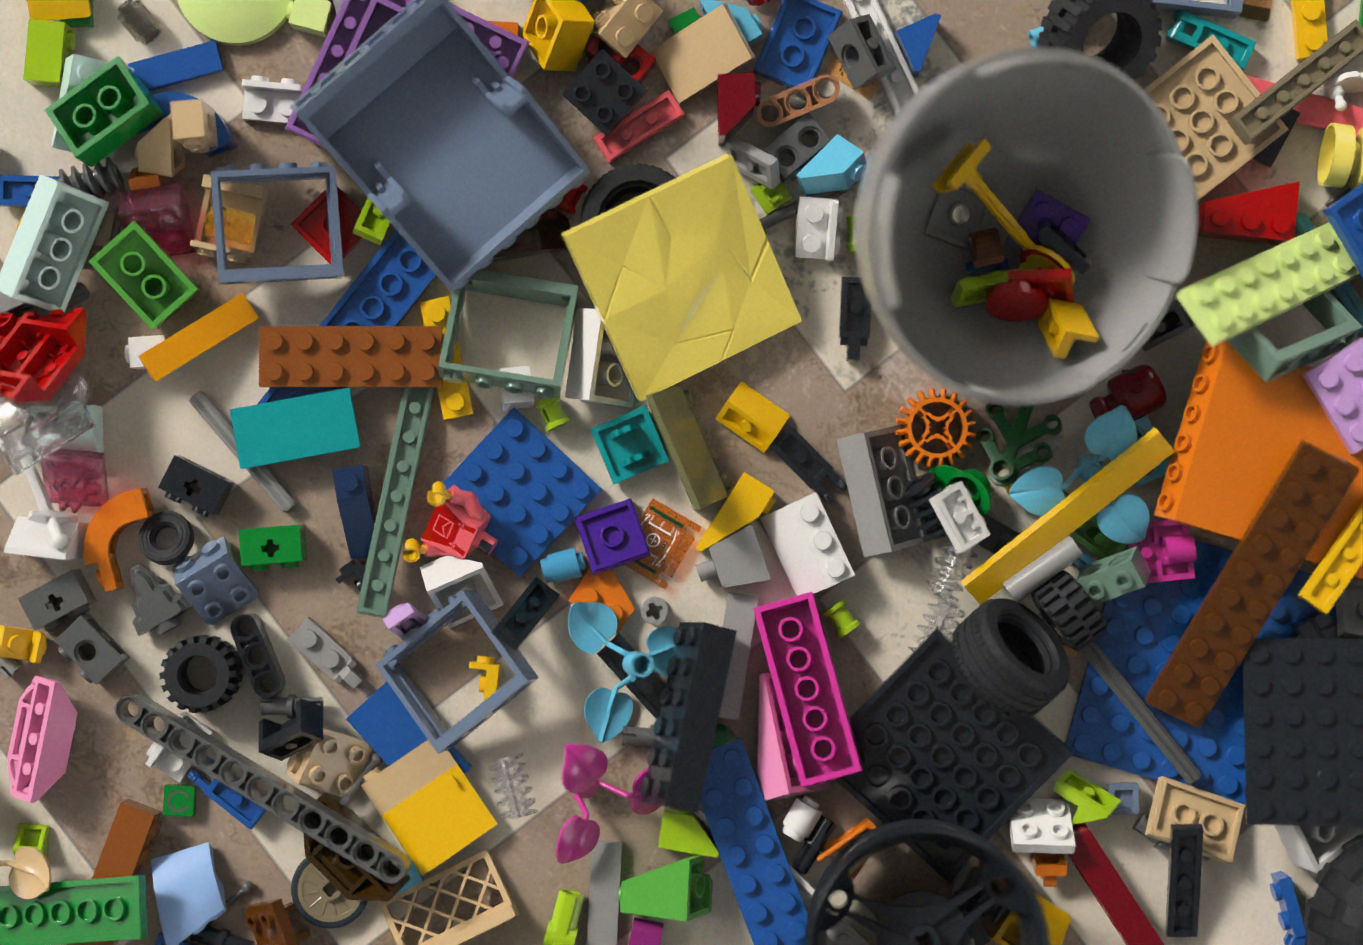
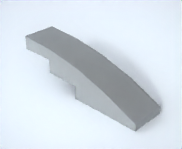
(739, 617)

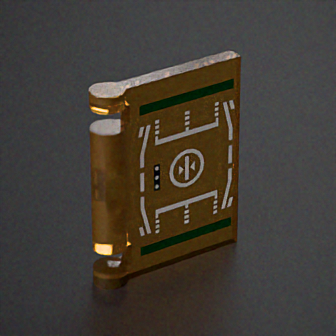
(666, 541)

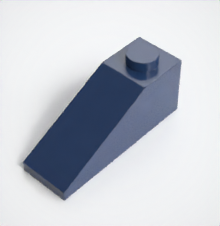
(355, 508)

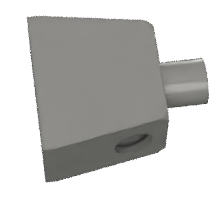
(735, 560)

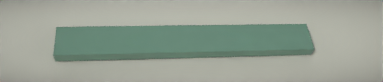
(395, 502)

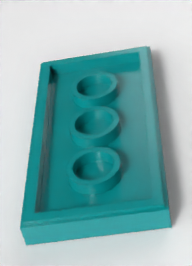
(295, 428)

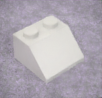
(34, 539)

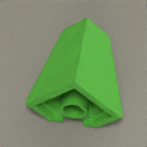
(669, 892)

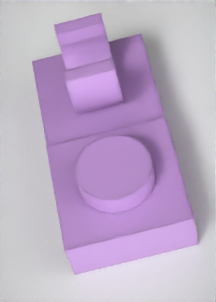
(403, 619)

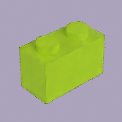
(46, 52)

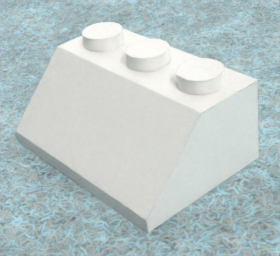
(594, 366)
(807, 545)

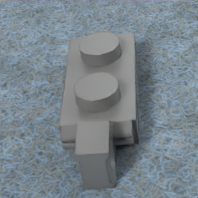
(326, 653)

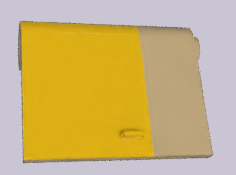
(428, 805)

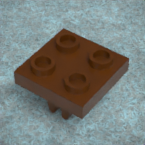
(271, 923)

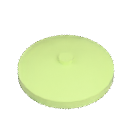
(235, 20)

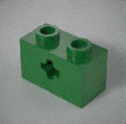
(255, 541)

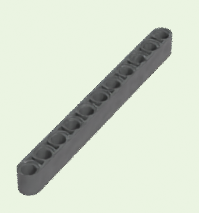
(247, 786)

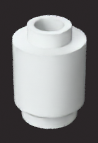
(801, 818)

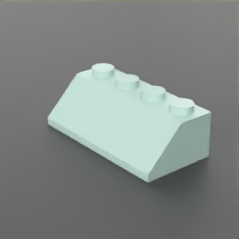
(51, 244)

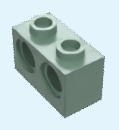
(1114, 575)

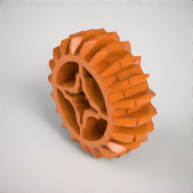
(945, 437)

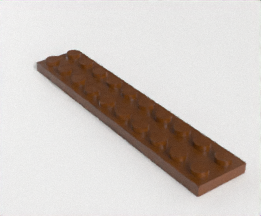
(1251, 583)

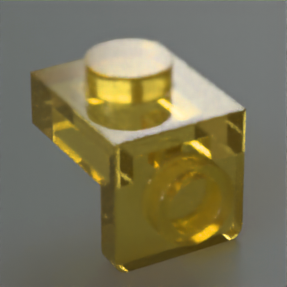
(237, 225)

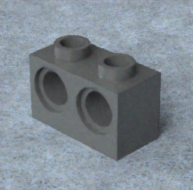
(791, 143)

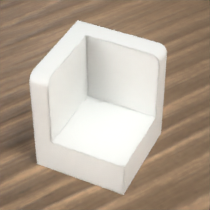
(518, 401)

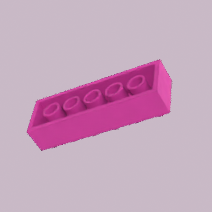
(808, 689)

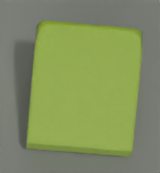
(32, 836)

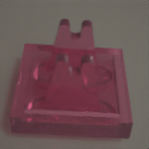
(75, 479)

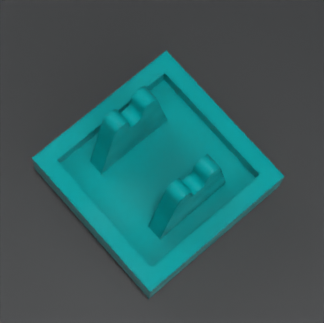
(629, 445)

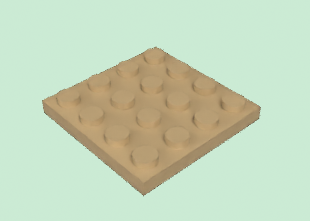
(1198, 101)

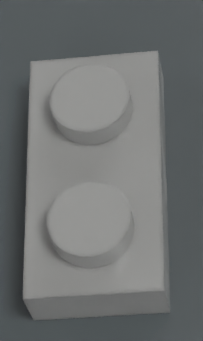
(754, 162)

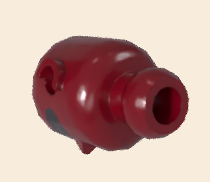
(1136, 389)

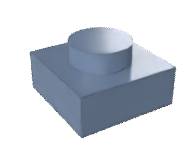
(1128, 793)

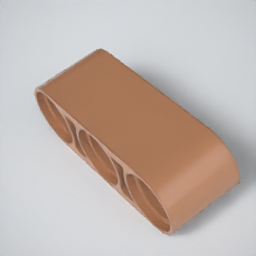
(787, 111)

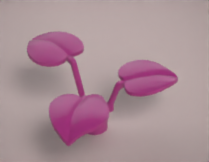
(581, 776)

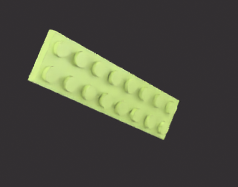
(1268, 284)

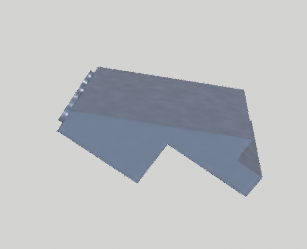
(441, 139)

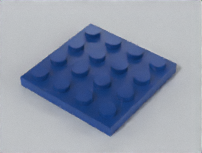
(524, 488)

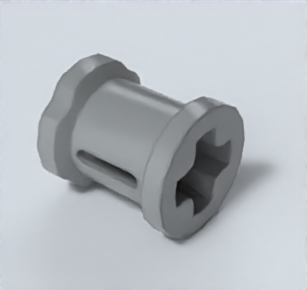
(663, 613)

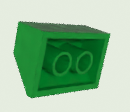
(103, 112)

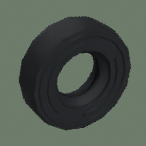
(154, 525)

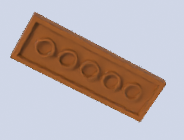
(350, 356)

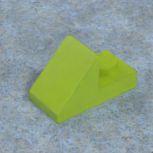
(1091, 799)

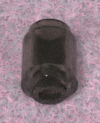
(139, 21)

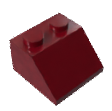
(735, 102)

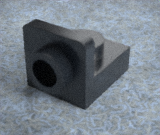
(350, 569)

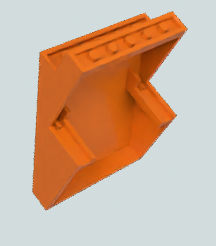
(1238, 443)

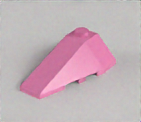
(775, 759)

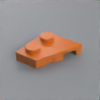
(604, 589)

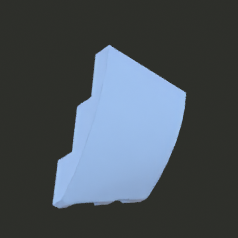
(187, 892)

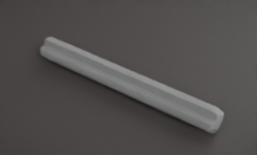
(225, 432)

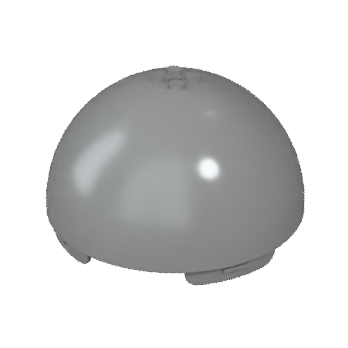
(1052, 127)

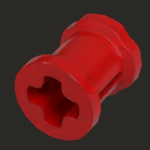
(571, 198)

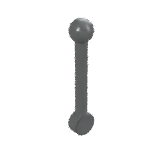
(375, 760)
(247, 887)

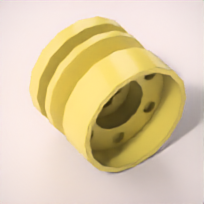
(1340, 157)

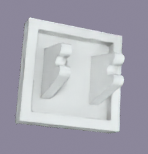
(1042, 827)

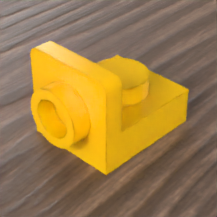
(22, 643)
(490, 682)

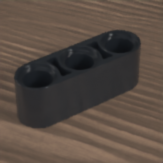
(245, 645)

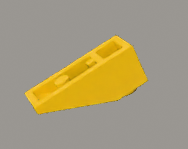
(741, 507)

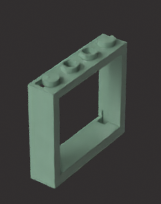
(514, 287)
(1273, 363)

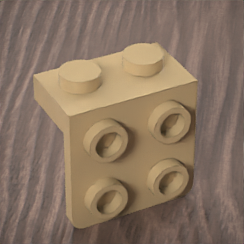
(624, 22)
(331, 763)

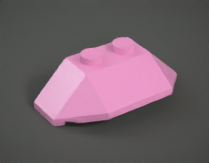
(40, 739)

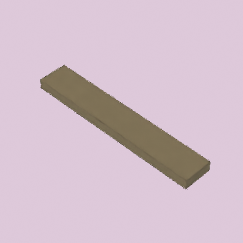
(1298, 83)

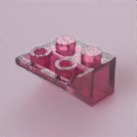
(162, 214)

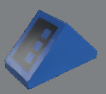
(915, 41)

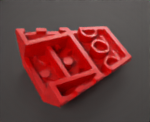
(39, 352)

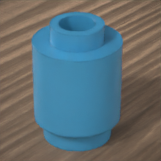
(563, 565)

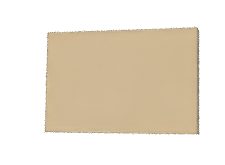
(702, 52)
(1186, 804)

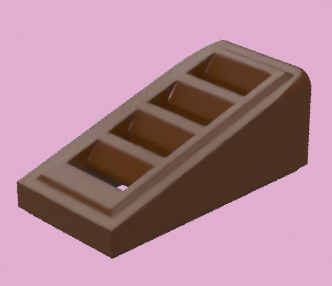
(986, 247)

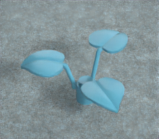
(1107, 436)
(591, 627)

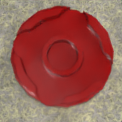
(1016, 301)

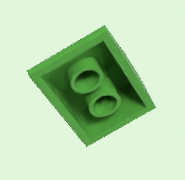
(145, 275)

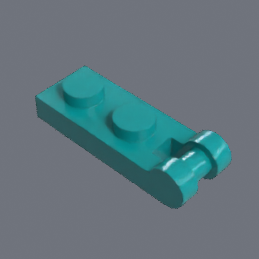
(1236, 45)

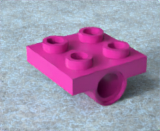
(1168, 551)

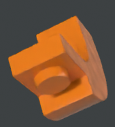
(105, 530)

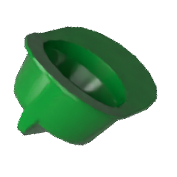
(973, 480)

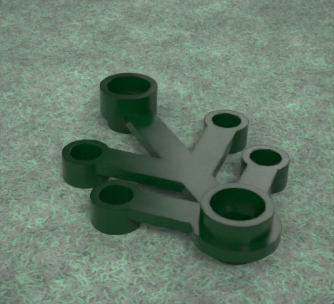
(1015, 439)

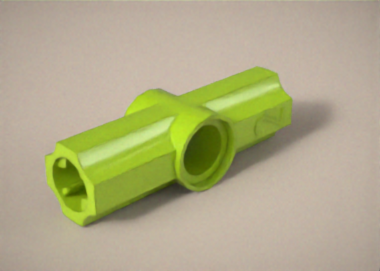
(562, 927)

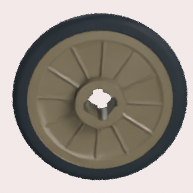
(316, 904)

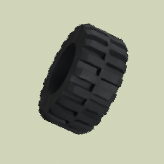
(1133, 39)

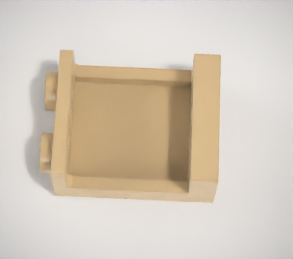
(238, 196)

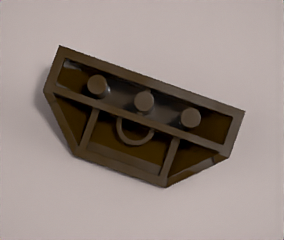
(539, 239)
(345, 875)

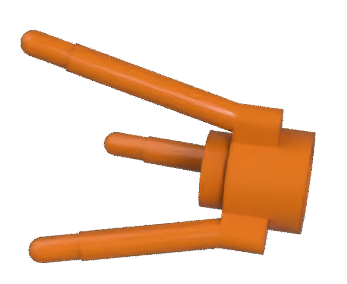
(844, 839)

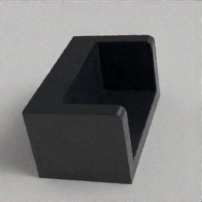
(294, 735)

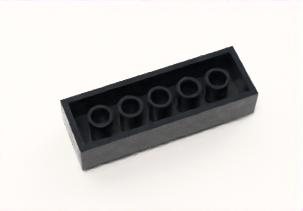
(688, 716)

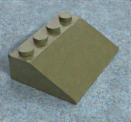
(687, 447)

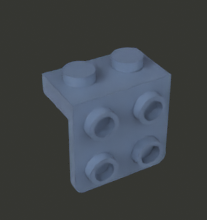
(214, 581)

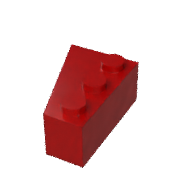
(1253, 217)

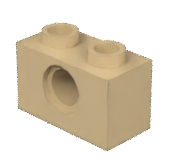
(194, 125)

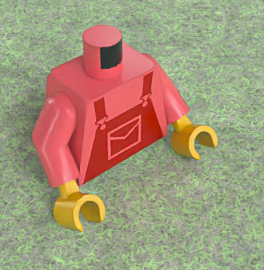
(454, 527)

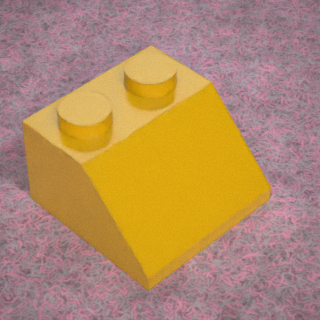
(558, 33)

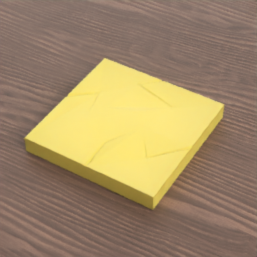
(682, 276)

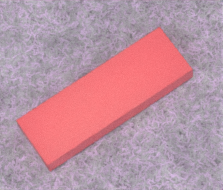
(640, 126)

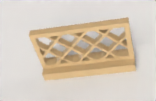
(467, 929)

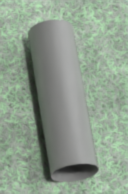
(1043, 569)

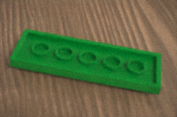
(76, 912)

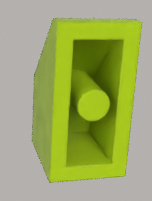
(685, 833)

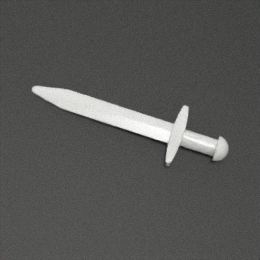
(47, 514)

